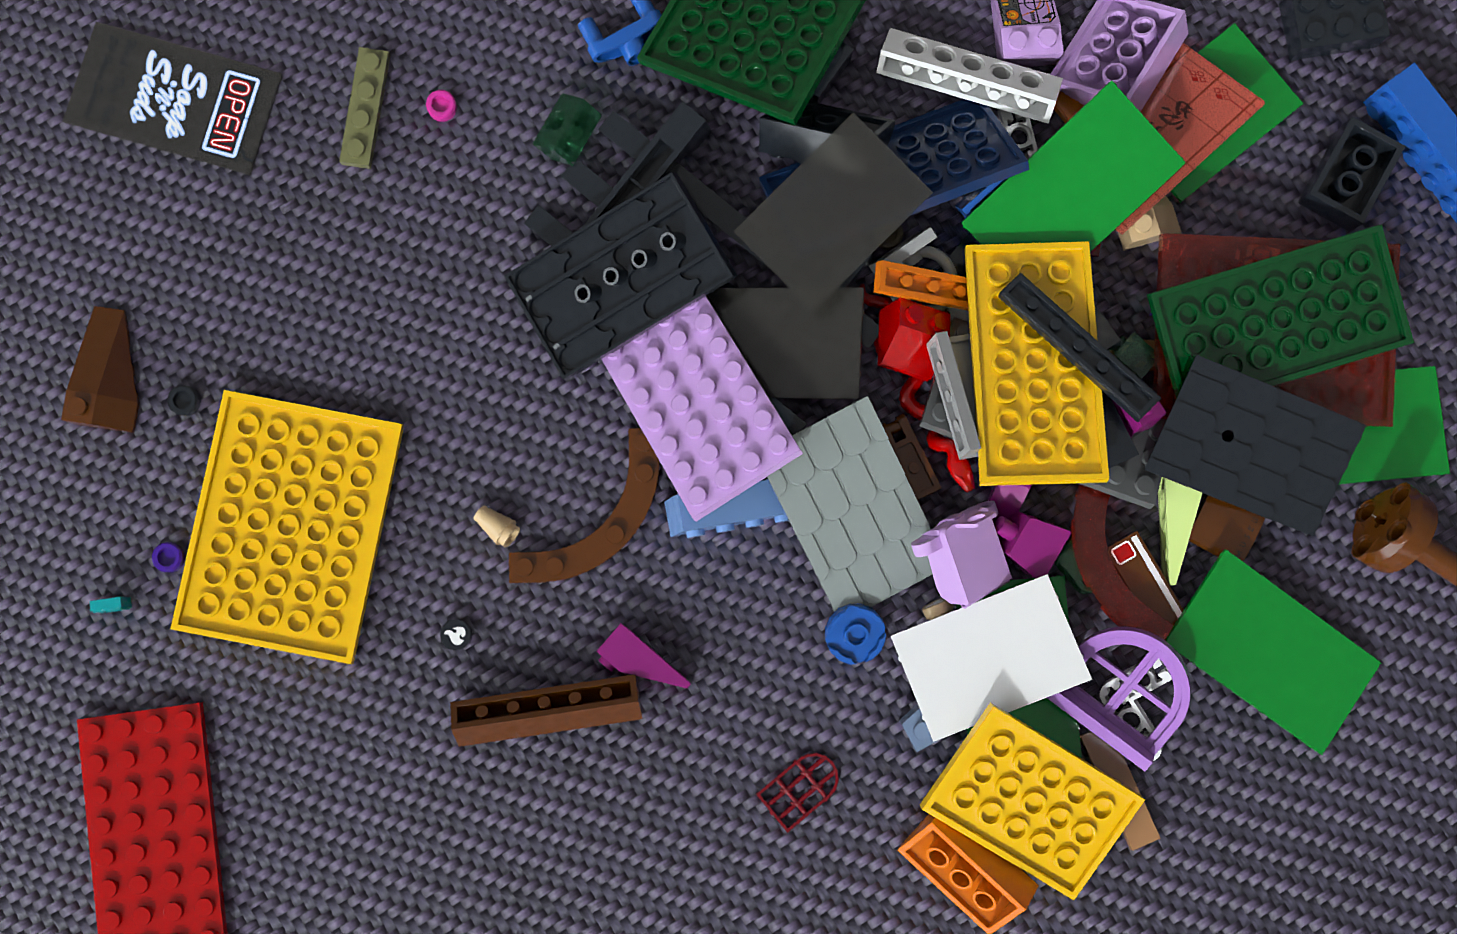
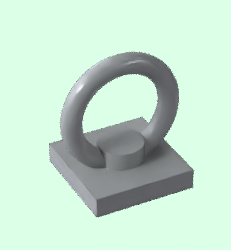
(913, 250)

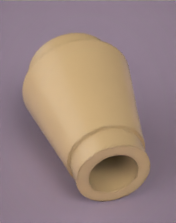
(497, 526)

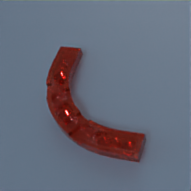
(1098, 569)

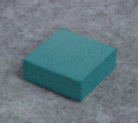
(110, 605)

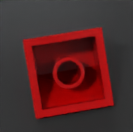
(903, 337)

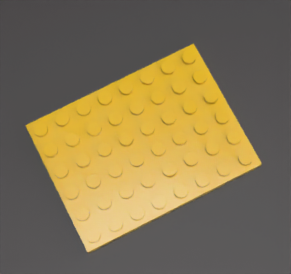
(287, 527)

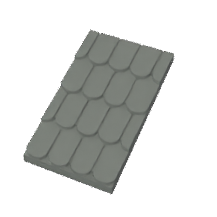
(853, 508)

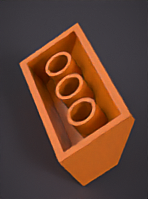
(969, 874)

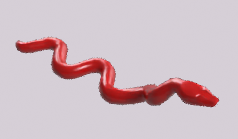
(959, 469)

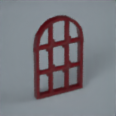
(787, 789)

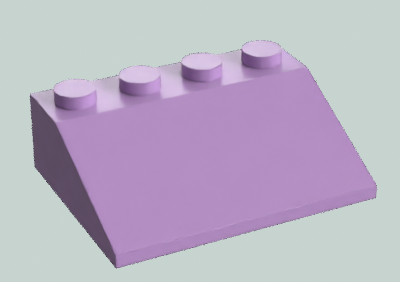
(1124, 44)

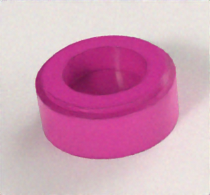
(441, 105)

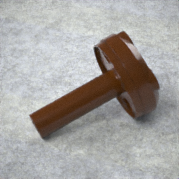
(1400, 529)

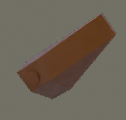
(103, 376)

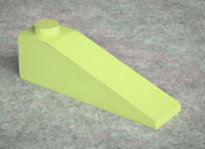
(1176, 519)

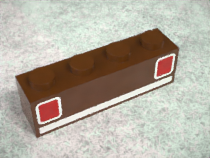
(1143, 576)

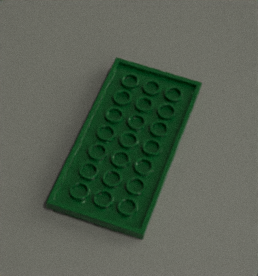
(1287, 312)

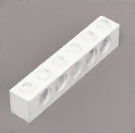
(969, 75)

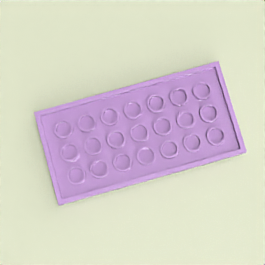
(701, 408)

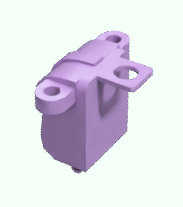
(965, 555)

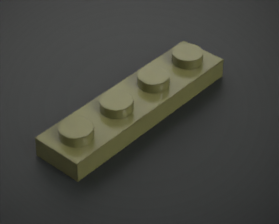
(365, 108)

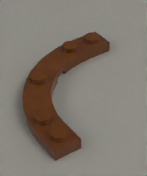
(610, 536)

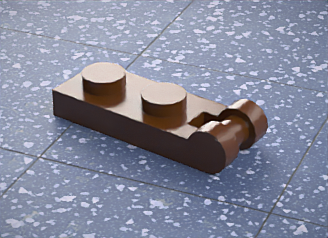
(912, 458)

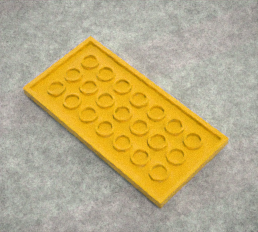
(1032, 406)

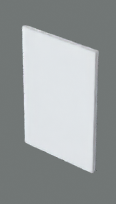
(994, 651)

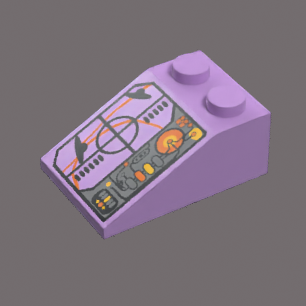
(1027, 32)

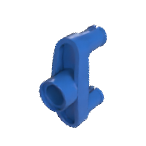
(624, 42)

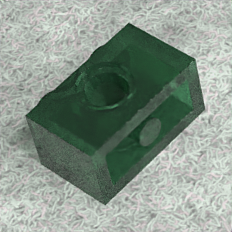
(567, 129)

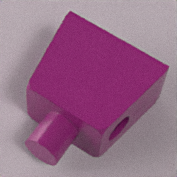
(1031, 542)

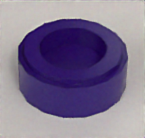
(168, 557)

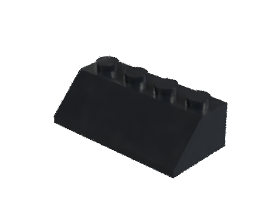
(812, 129)

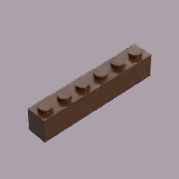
(546, 710)

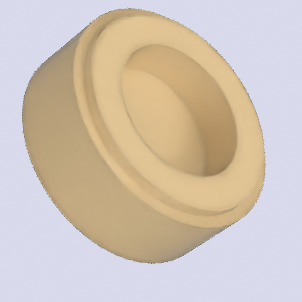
(937, 608)

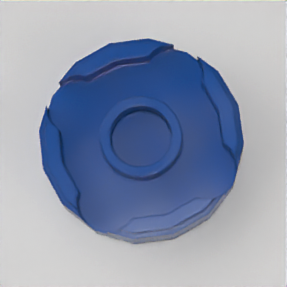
(855, 633)

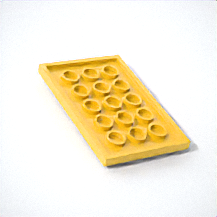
(1031, 801)

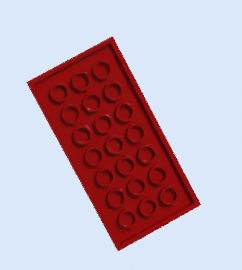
(152, 822)

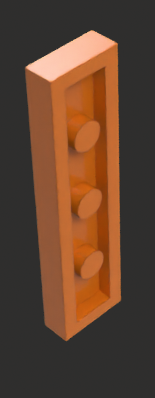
(920, 285)

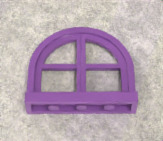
(1102, 719)

